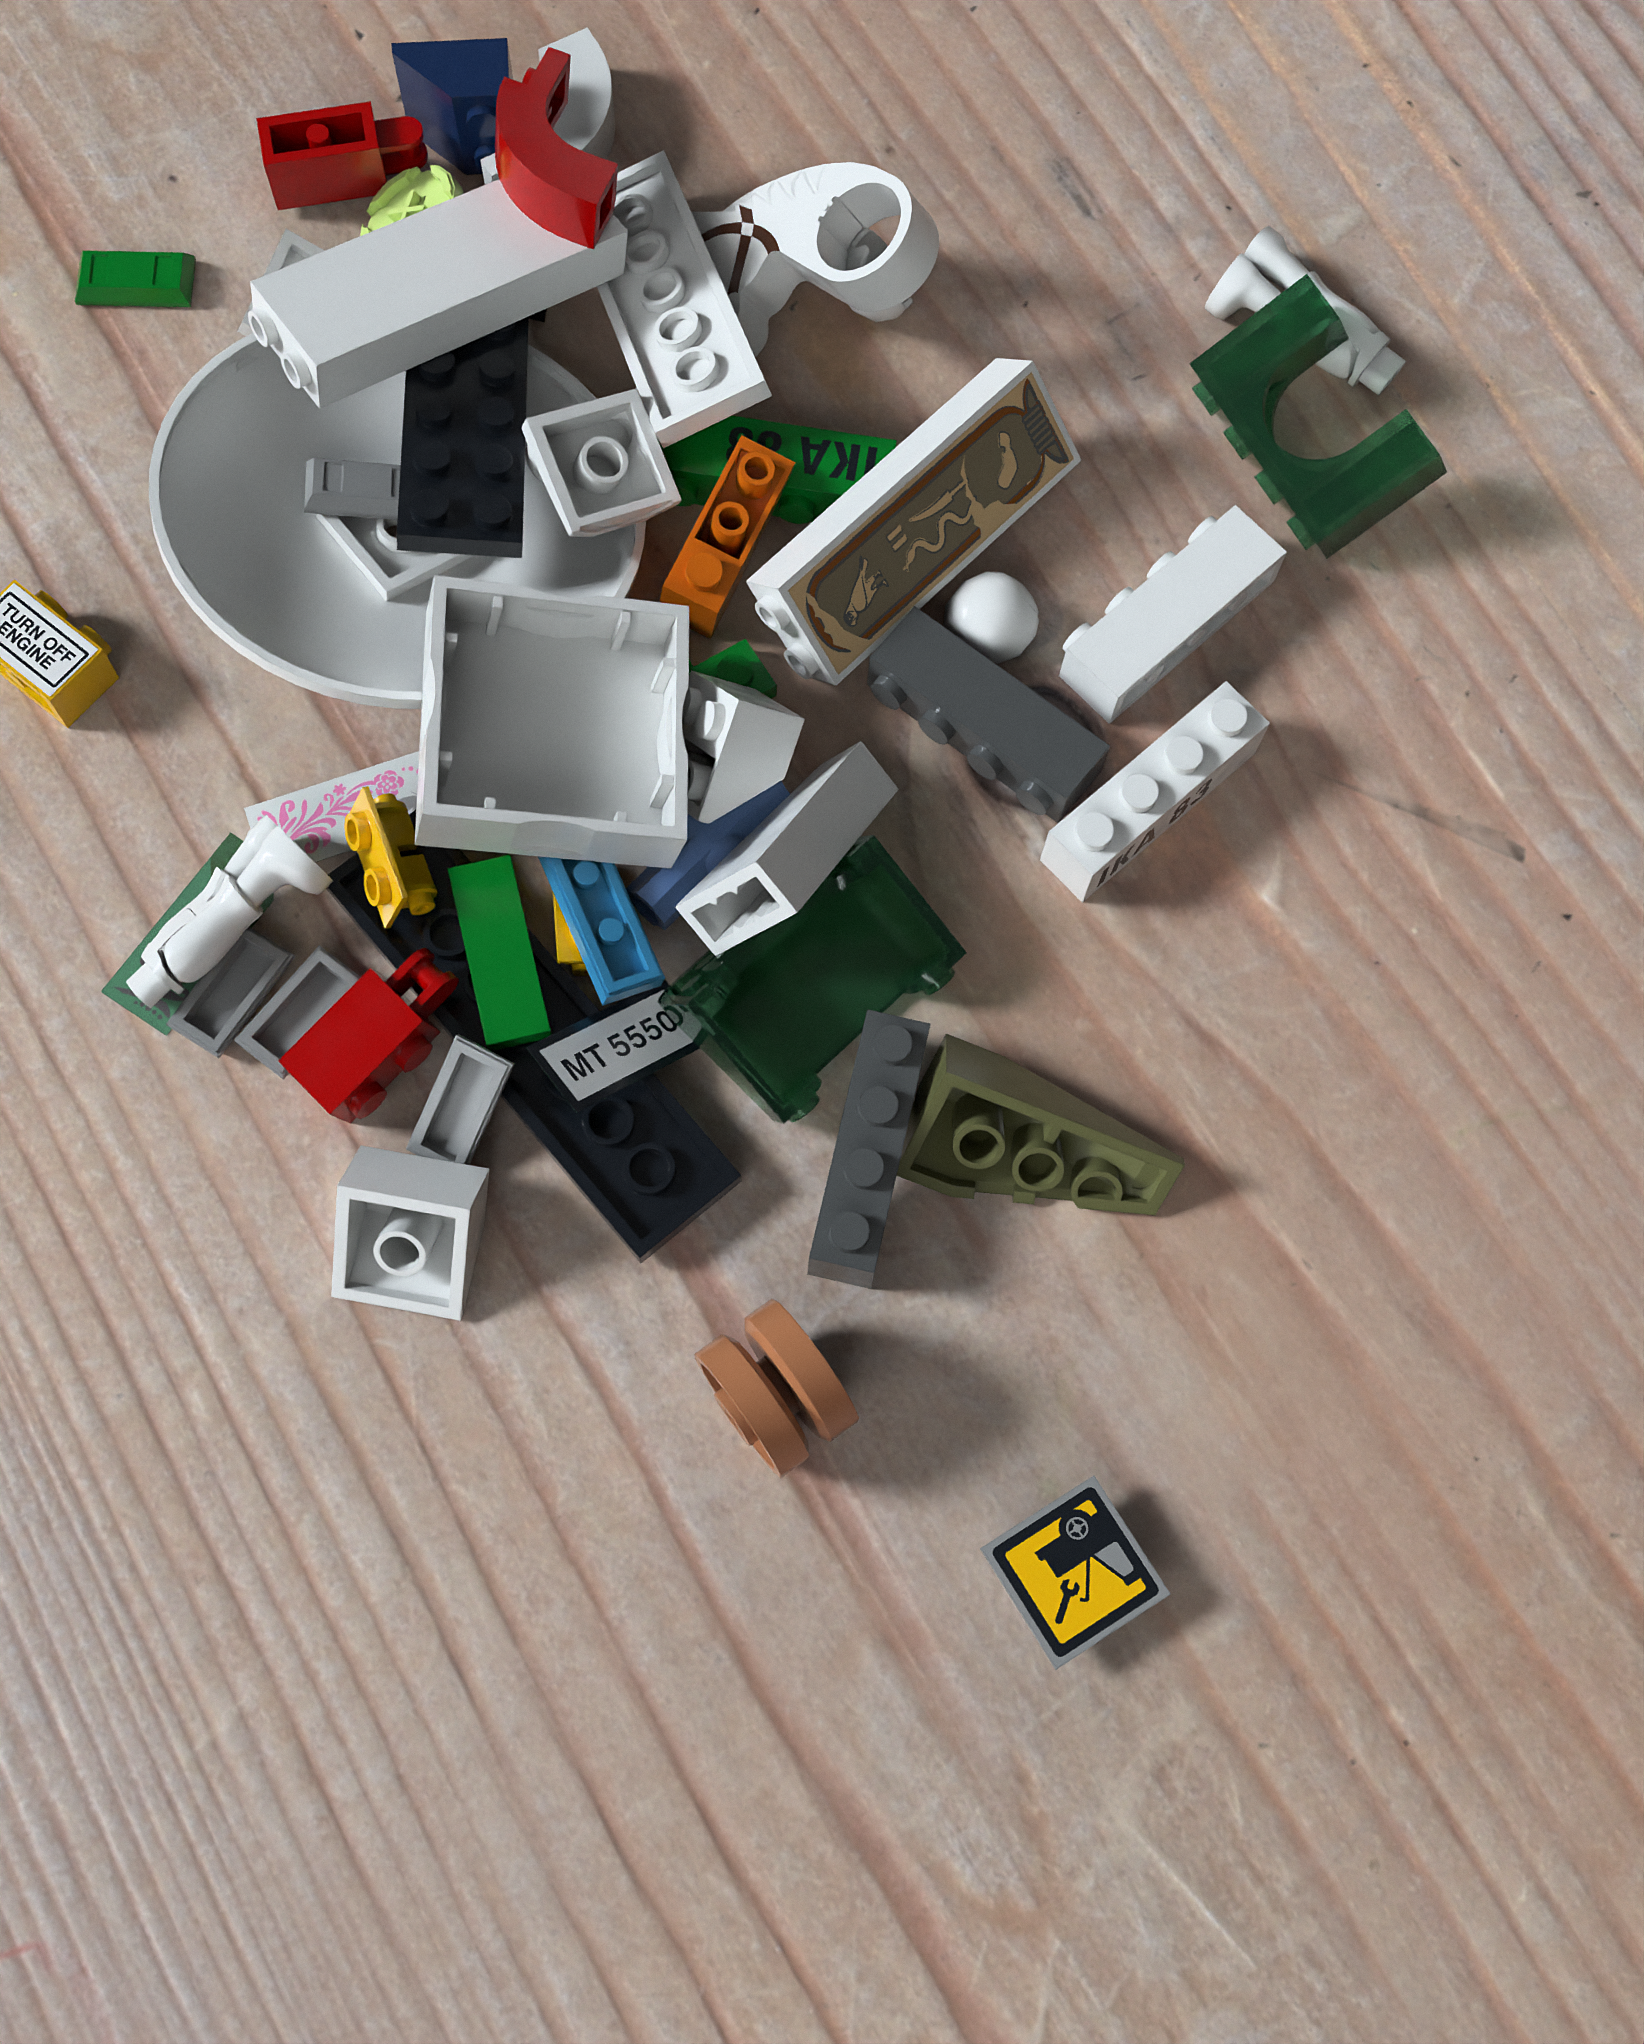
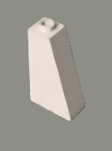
(789, 851)

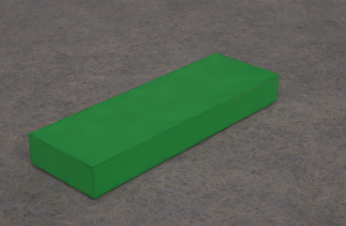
(499, 953)

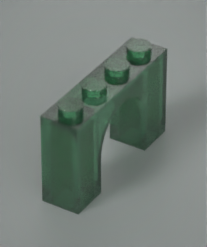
(1330, 496)

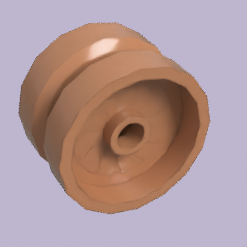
(784, 1382)

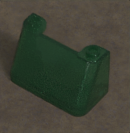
(803, 987)

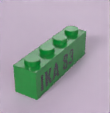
(823, 471)

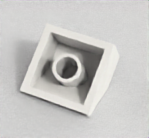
(408, 1231)

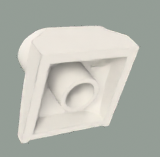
(600, 464)

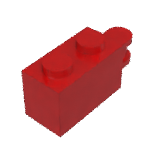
(336, 153)
(370, 1037)

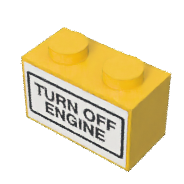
(50, 657)

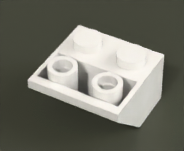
(734, 744)

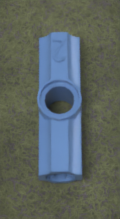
(661, 889)

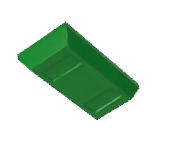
(135, 279)

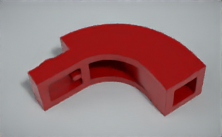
(542, 173)

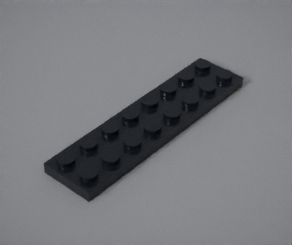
(628, 1154)

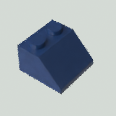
(454, 94)

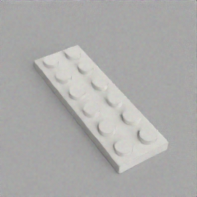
(675, 311)

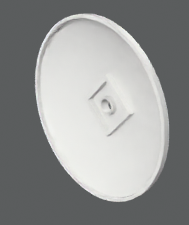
(325, 592)

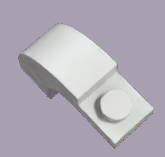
(589, 114)

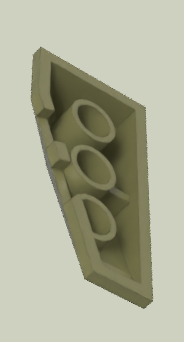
(1010, 1132)

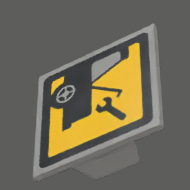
(1075, 1572)

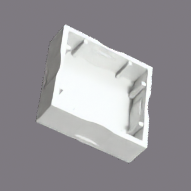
(553, 724)

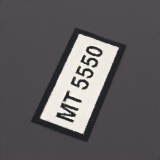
(612, 1049)

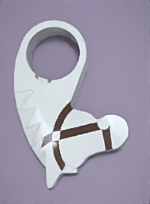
(802, 232)

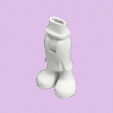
(1247, 287)
(225, 908)

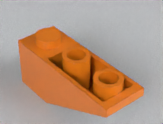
(726, 534)

